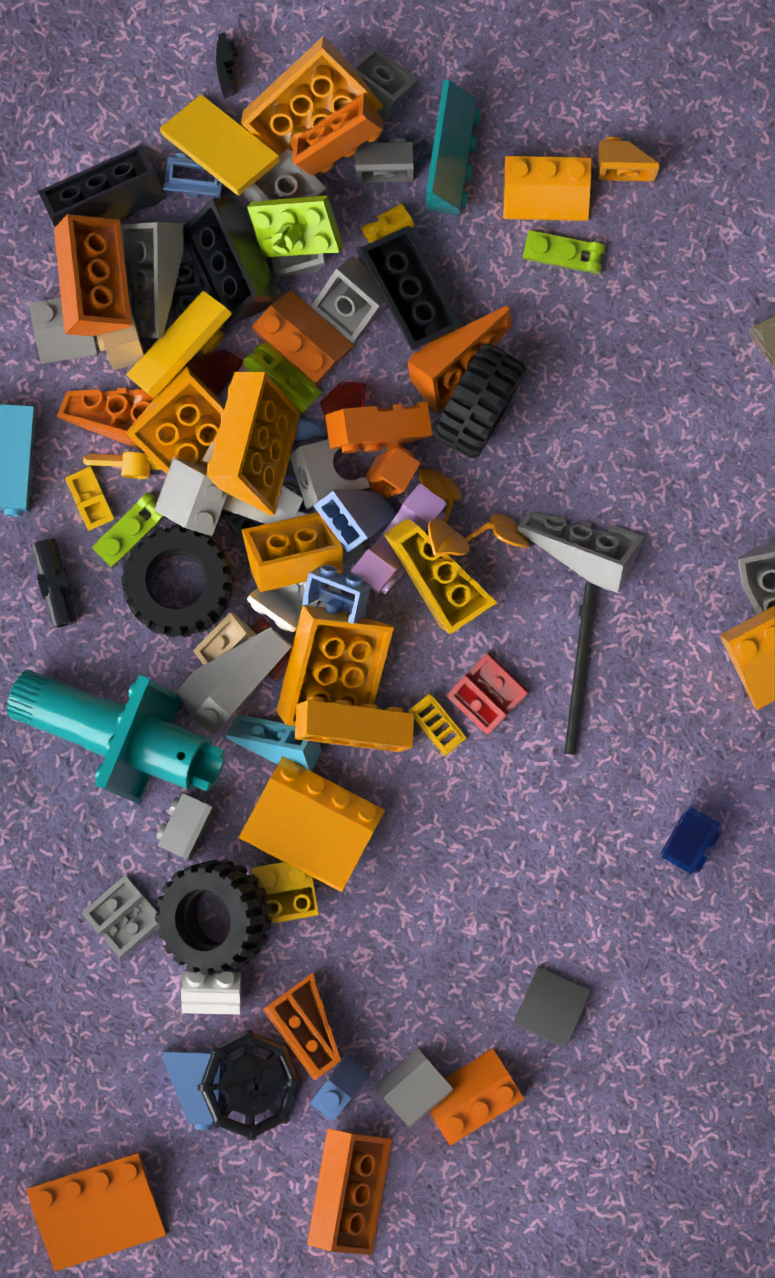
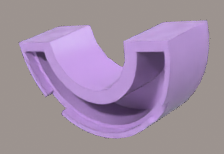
(380, 563)

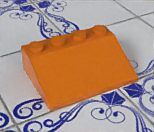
(96, 1211)

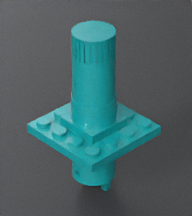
(132, 737)

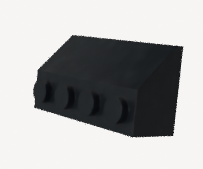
(106, 190)
(230, 259)
(410, 288)

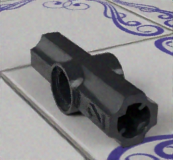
(54, 583)

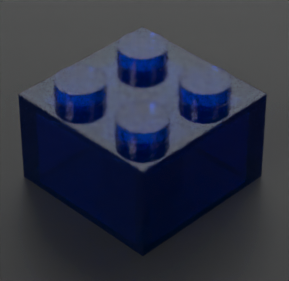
(689, 842)

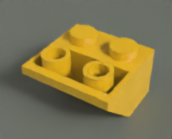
(288, 892)

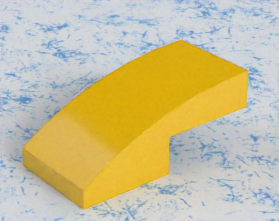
(89, 498)

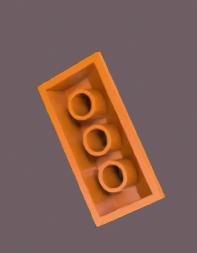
(92, 275)
(349, 1192)

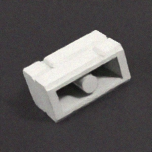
(211, 993)

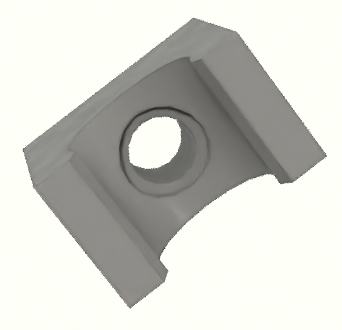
(317, 474)

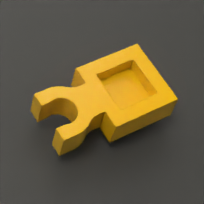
(387, 223)

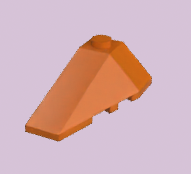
(443, 362)
(105, 411)

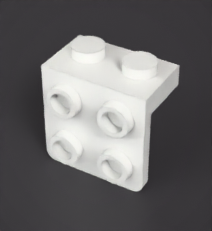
(281, 604)

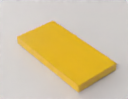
(219, 144)
(179, 344)

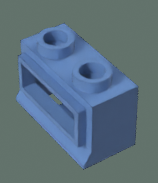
(191, 187)
(335, 601)

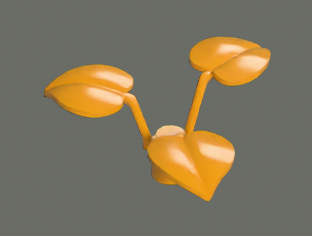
(448, 541)

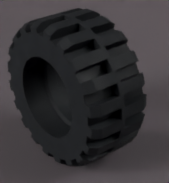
(480, 400)
(138, 574)
(180, 922)

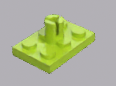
(295, 226)

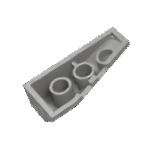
(154, 263)
(594, 554)
(758, 576)
(226, 682)

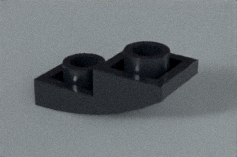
(224, 59)
(186, 287)

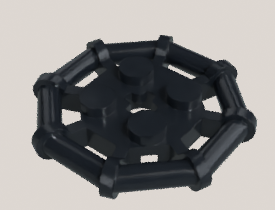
(266, 1085)

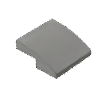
(122, 917)

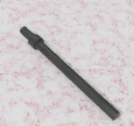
(587, 613)

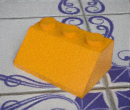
(546, 188)
(290, 549)

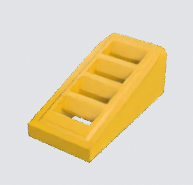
(423, 704)

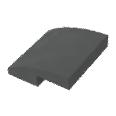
(552, 1007)

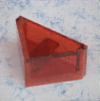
(215, 369)
(344, 396)

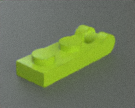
(563, 252)
(284, 375)
(127, 531)

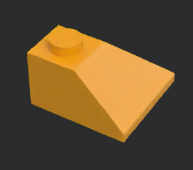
(624, 162)

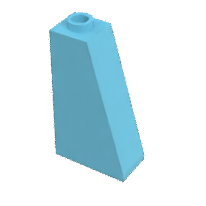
(16, 457)

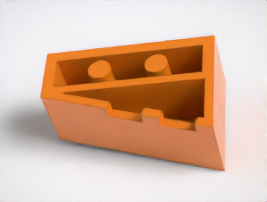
(377, 428)
(304, 1027)

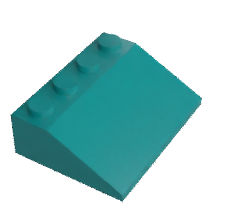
(451, 150)

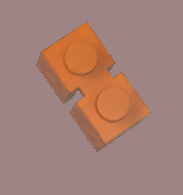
(392, 472)

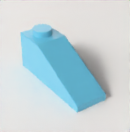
(273, 741)

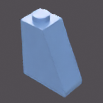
(354, 515)
(186, 1072)
(340, 1088)

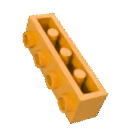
(354, 725)

